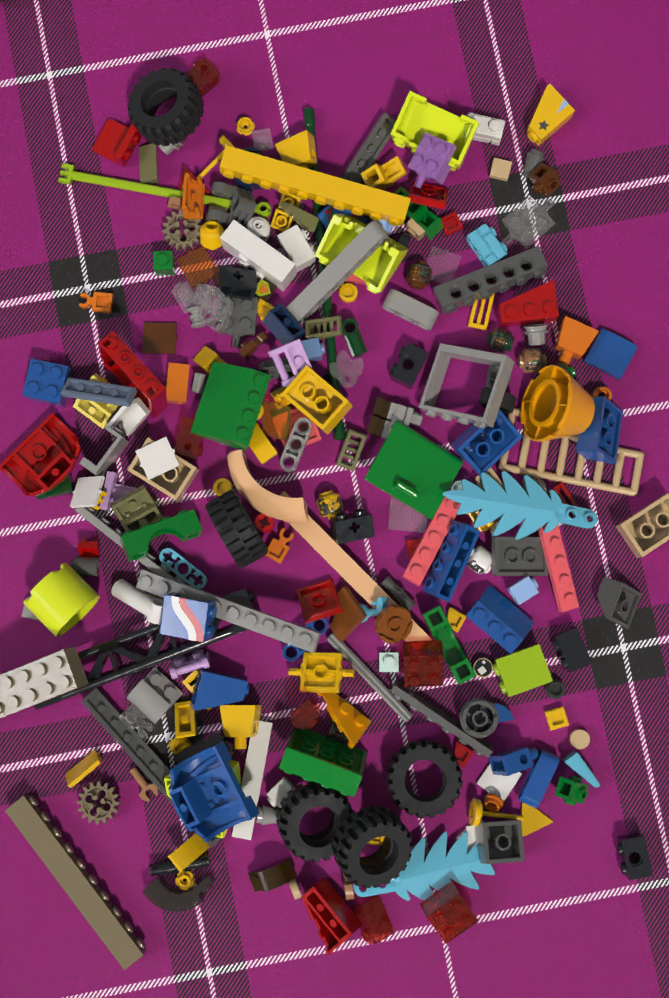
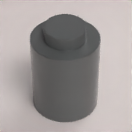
(86, 565)

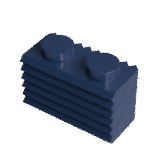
(283, 325)

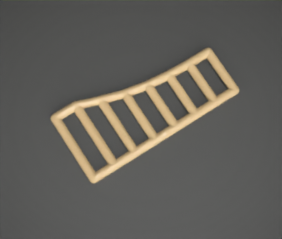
(577, 479)

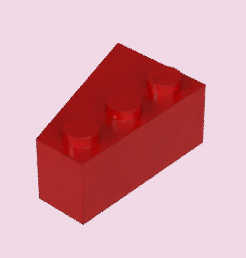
(530, 307)
(331, 914)

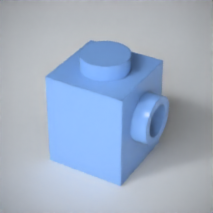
(523, 589)

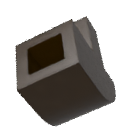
(272, 875)

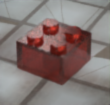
(423, 663)
(449, 912)

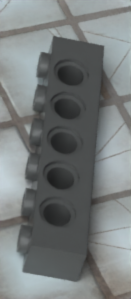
(532, 258)

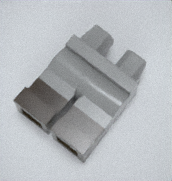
(390, 412)

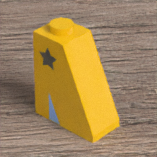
(549, 116)

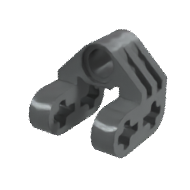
(241, 208)

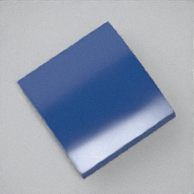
(611, 354)

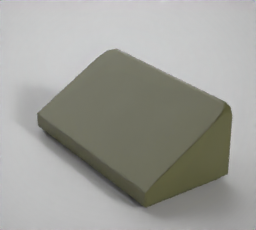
(148, 164)

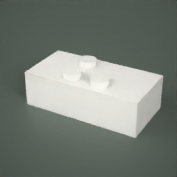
(258, 256)

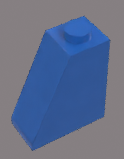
(217, 689)

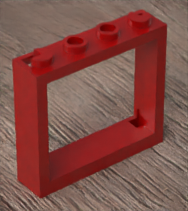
(133, 373)

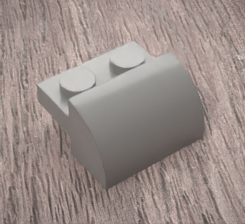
(154, 695)

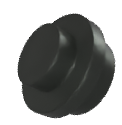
(555, 689)

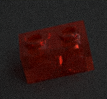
(204, 76)
(188, 444)
(305, 714)

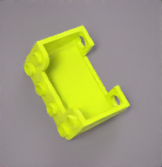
(422, 117)

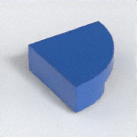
(503, 712)

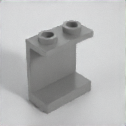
(110, 456)

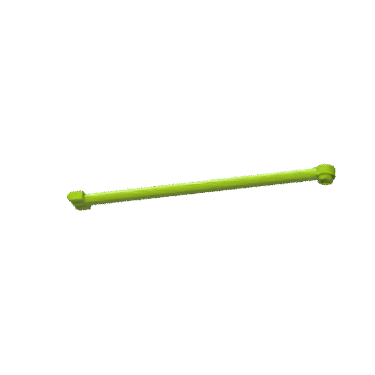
(72, 175)

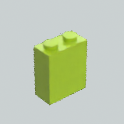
(522, 670)

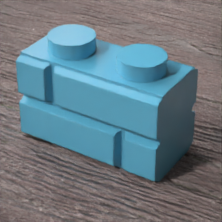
(486, 245)

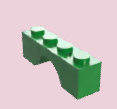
(183, 525)
(453, 654)

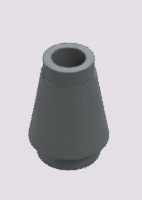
(533, 159)

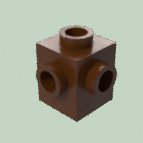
(544, 179)

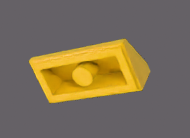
(83, 768)

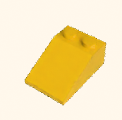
(317, 399)

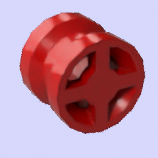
(266, 525)

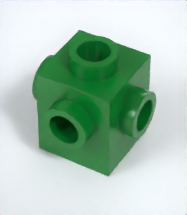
(572, 790)

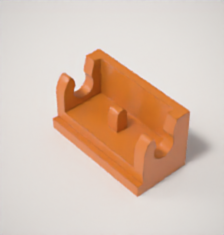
(193, 198)
(177, 383)

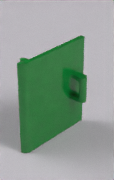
(413, 469)

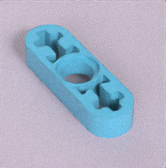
(175, 555)

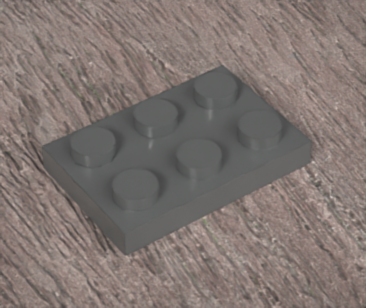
(518, 557)

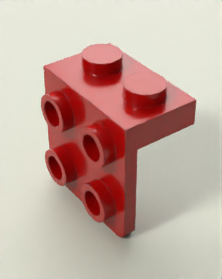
(117, 142)

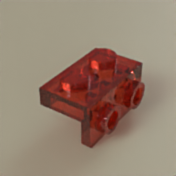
(374, 919)

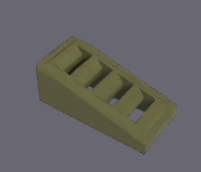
(302, 218)
(310, 331)
(358, 434)

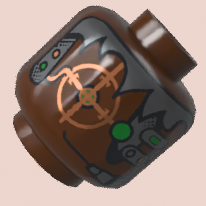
(418, 275)

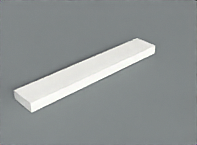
(253, 774)

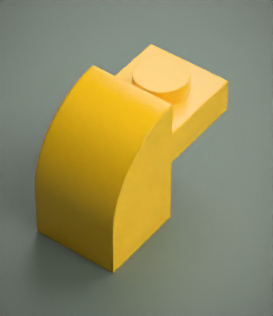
(384, 176)

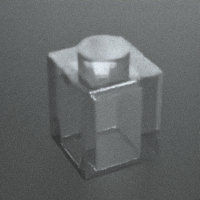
(183, 295)

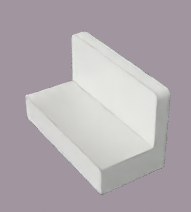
(130, 417)

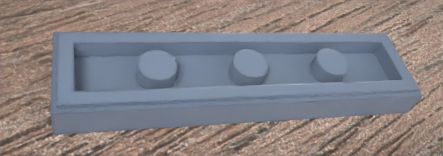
(98, 392)

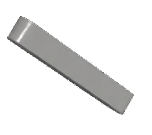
(337, 272)

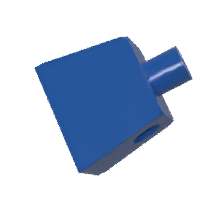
(512, 760)

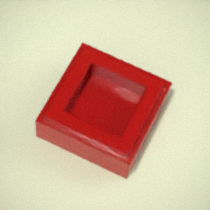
(451, 224)

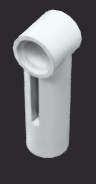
(139, 600)

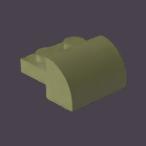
(136, 509)

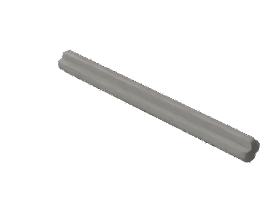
(370, 678)

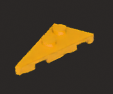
(346, 717)

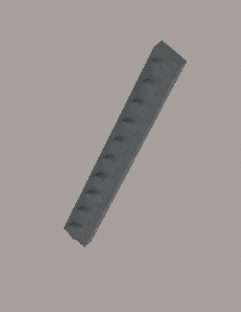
(130, 743)

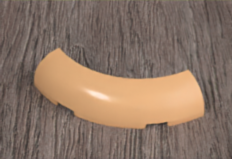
(272, 505)

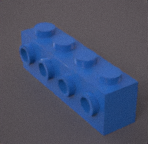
(451, 561)

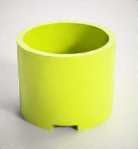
(61, 600)

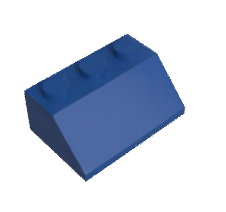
(602, 437)
(484, 447)
(500, 619)

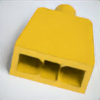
(298, 150)
(240, 722)

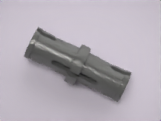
(398, 593)

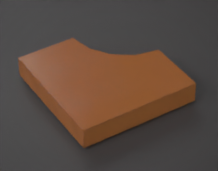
(351, 616)

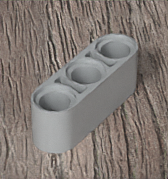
(410, 309)
(296, 435)

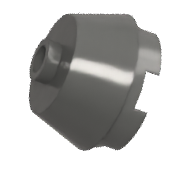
(479, 718)

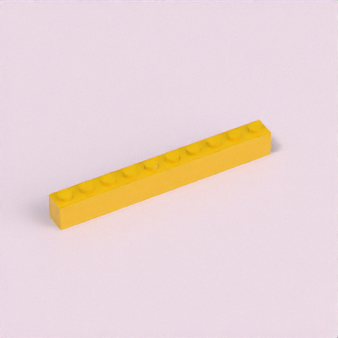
(314, 185)

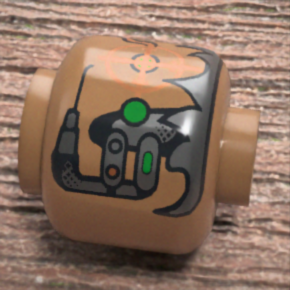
(531, 360)

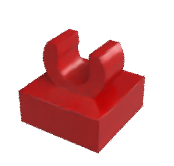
(89, 548)

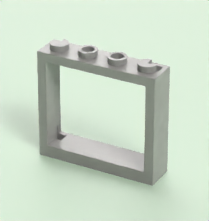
(437, 374)

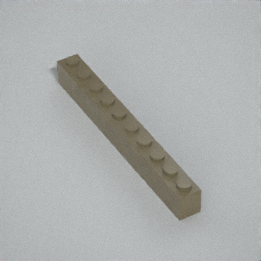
(76, 881)

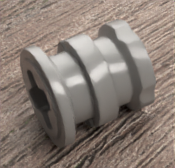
(196, 322)

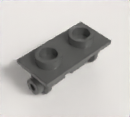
(269, 368)

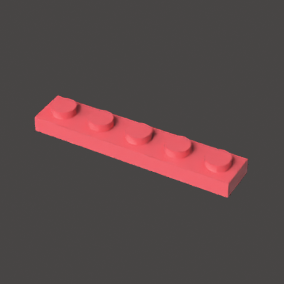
(431, 542)
(558, 569)

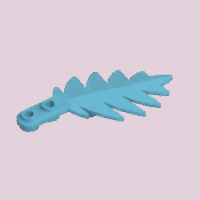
(517, 505)
(435, 870)

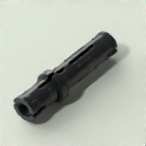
(169, 867)

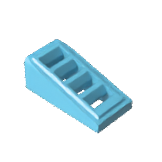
(578, 765)

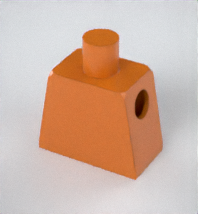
(573, 339)

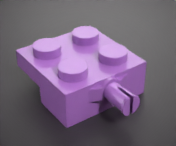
(431, 159)

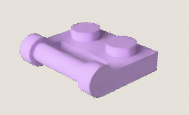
(296, 357)
(189, 663)

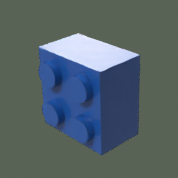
(45, 382)

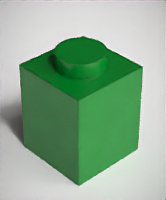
(163, 263)

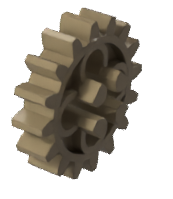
(175, 239)
(102, 812)

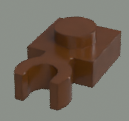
(249, 347)

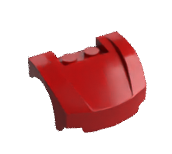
(43, 457)

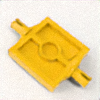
(321, 672)

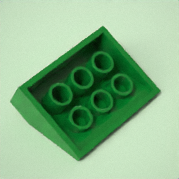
(230, 405)
(324, 761)

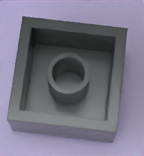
(500, 842)

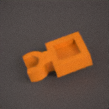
(100, 302)
(278, 549)

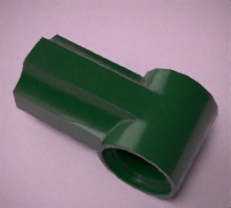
(354, 339)

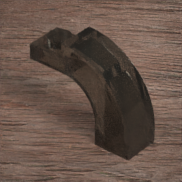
(175, 900)

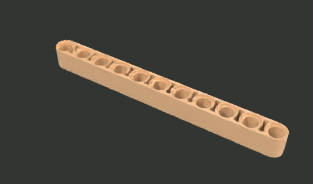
(348, 568)

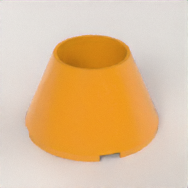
(555, 406)

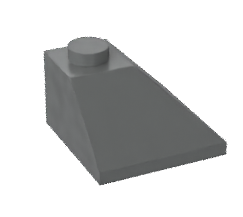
(618, 601)

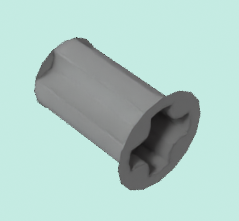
(198, 383)

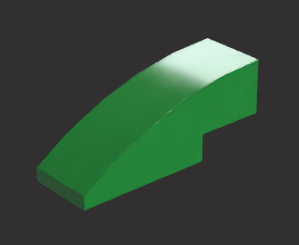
(422, 216)

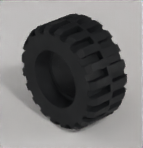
(152, 93)
(236, 528)
(433, 804)
(294, 808)
(386, 861)

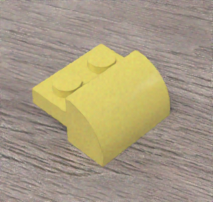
(97, 412)

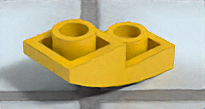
(281, 220)
(261, 445)
(188, 852)

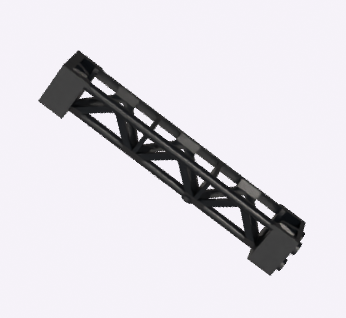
(113, 646)

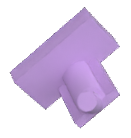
(113, 490)

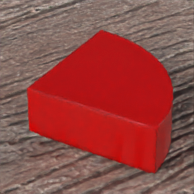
(462, 753)

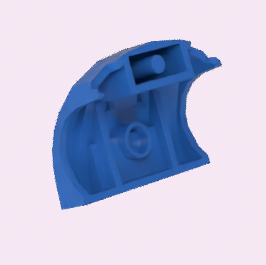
(209, 793)

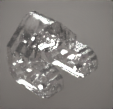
(211, 301)

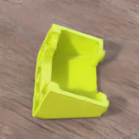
(377, 268)

